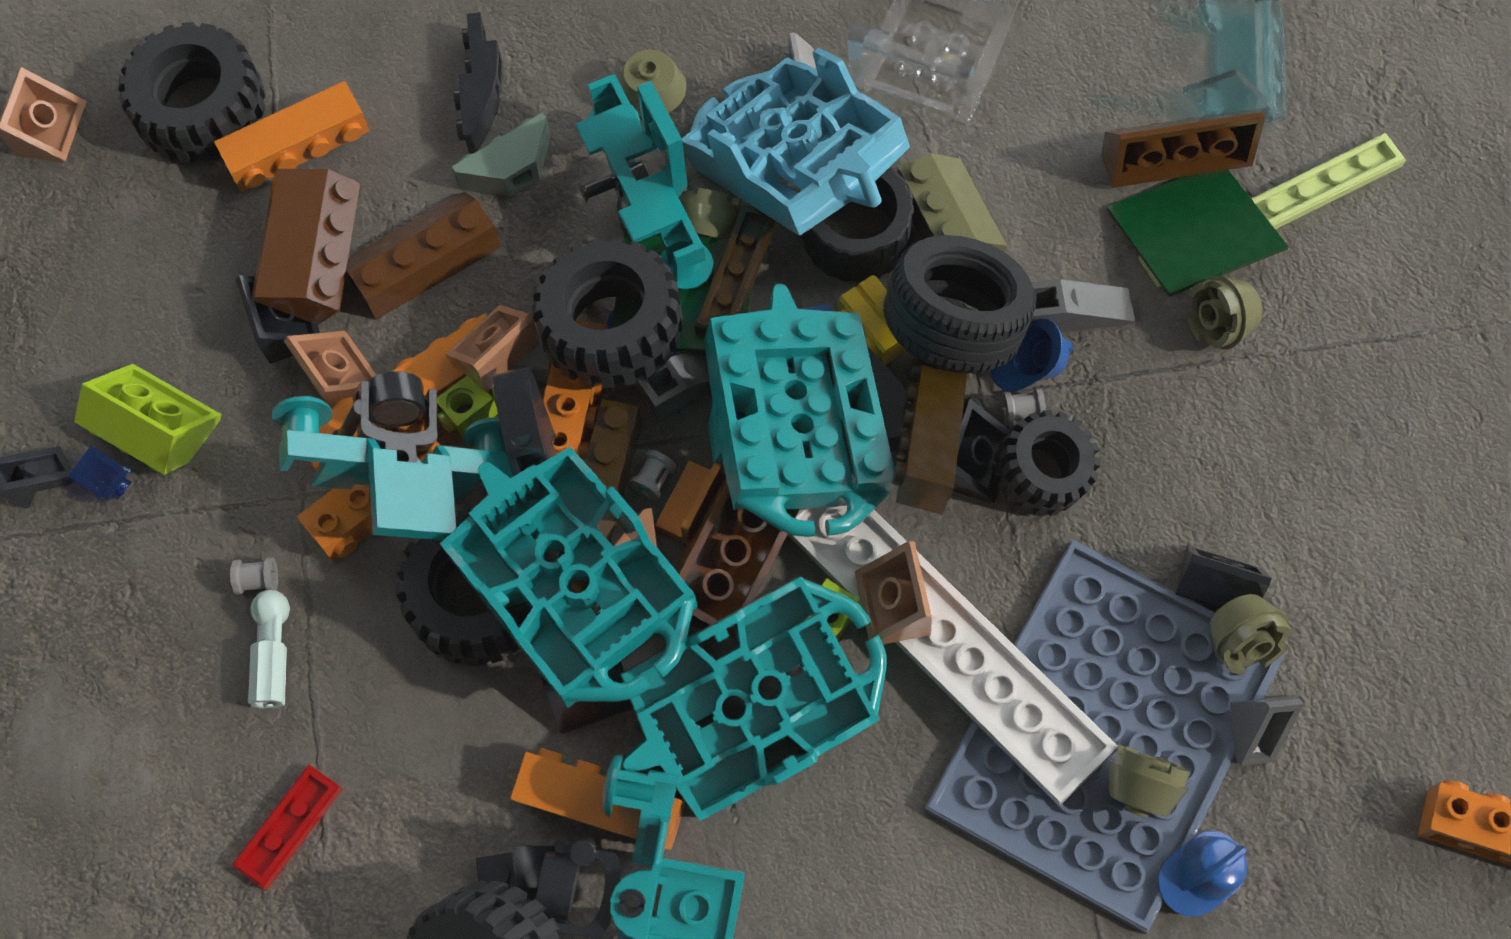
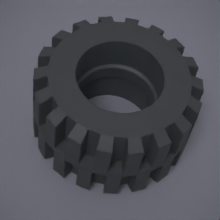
(1066, 444)

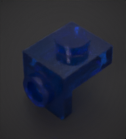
(100, 475)

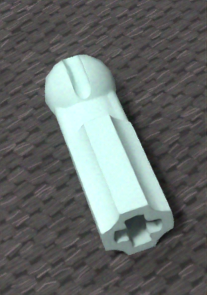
(268, 654)

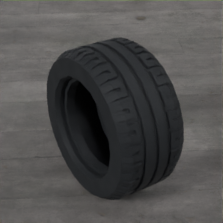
(949, 334)

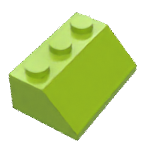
(145, 417)

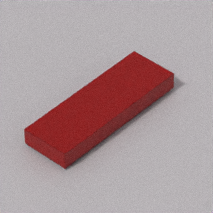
(287, 827)

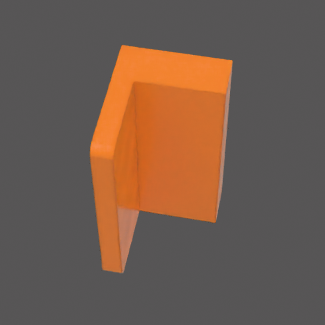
(688, 501)

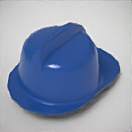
(1039, 357)
(1202, 873)

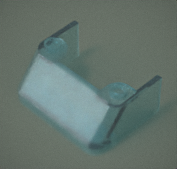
(1246, 59)

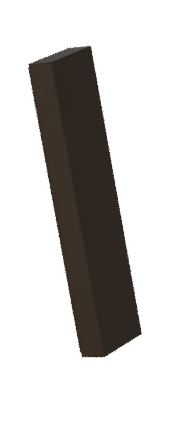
(737, 267)

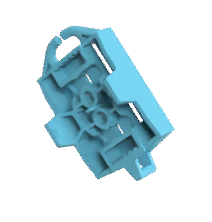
(803, 128)

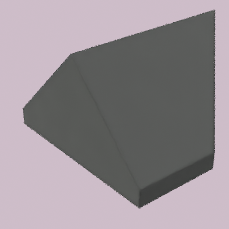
(1262, 727)

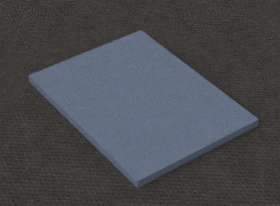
(1151, 683)

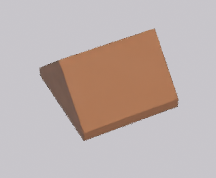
(40, 118)
(495, 345)
(330, 363)
(895, 596)

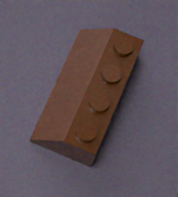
(1182, 147)
(306, 243)
(422, 254)
(727, 558)

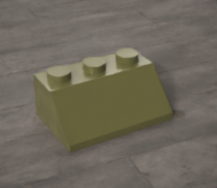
(948, 200)

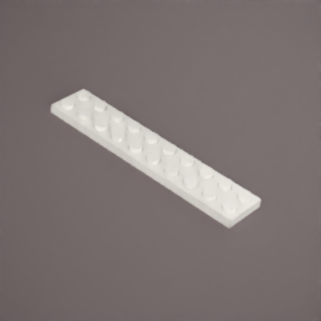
(974, 663)

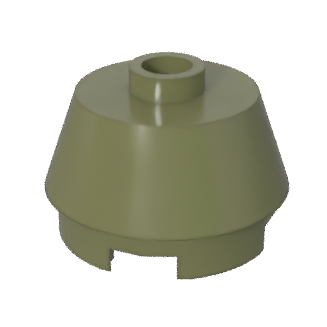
(654, 67)
(710, 212)
(1224, 311)
(1249, 633)
(1146, 782)

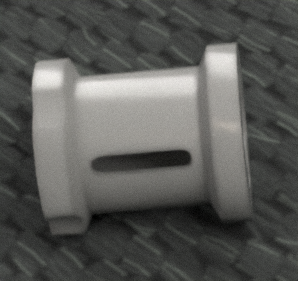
(1021, 405)
(653, 475)
(254, 575)

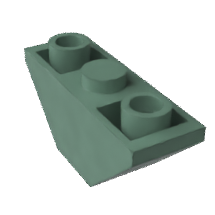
(507, 161)

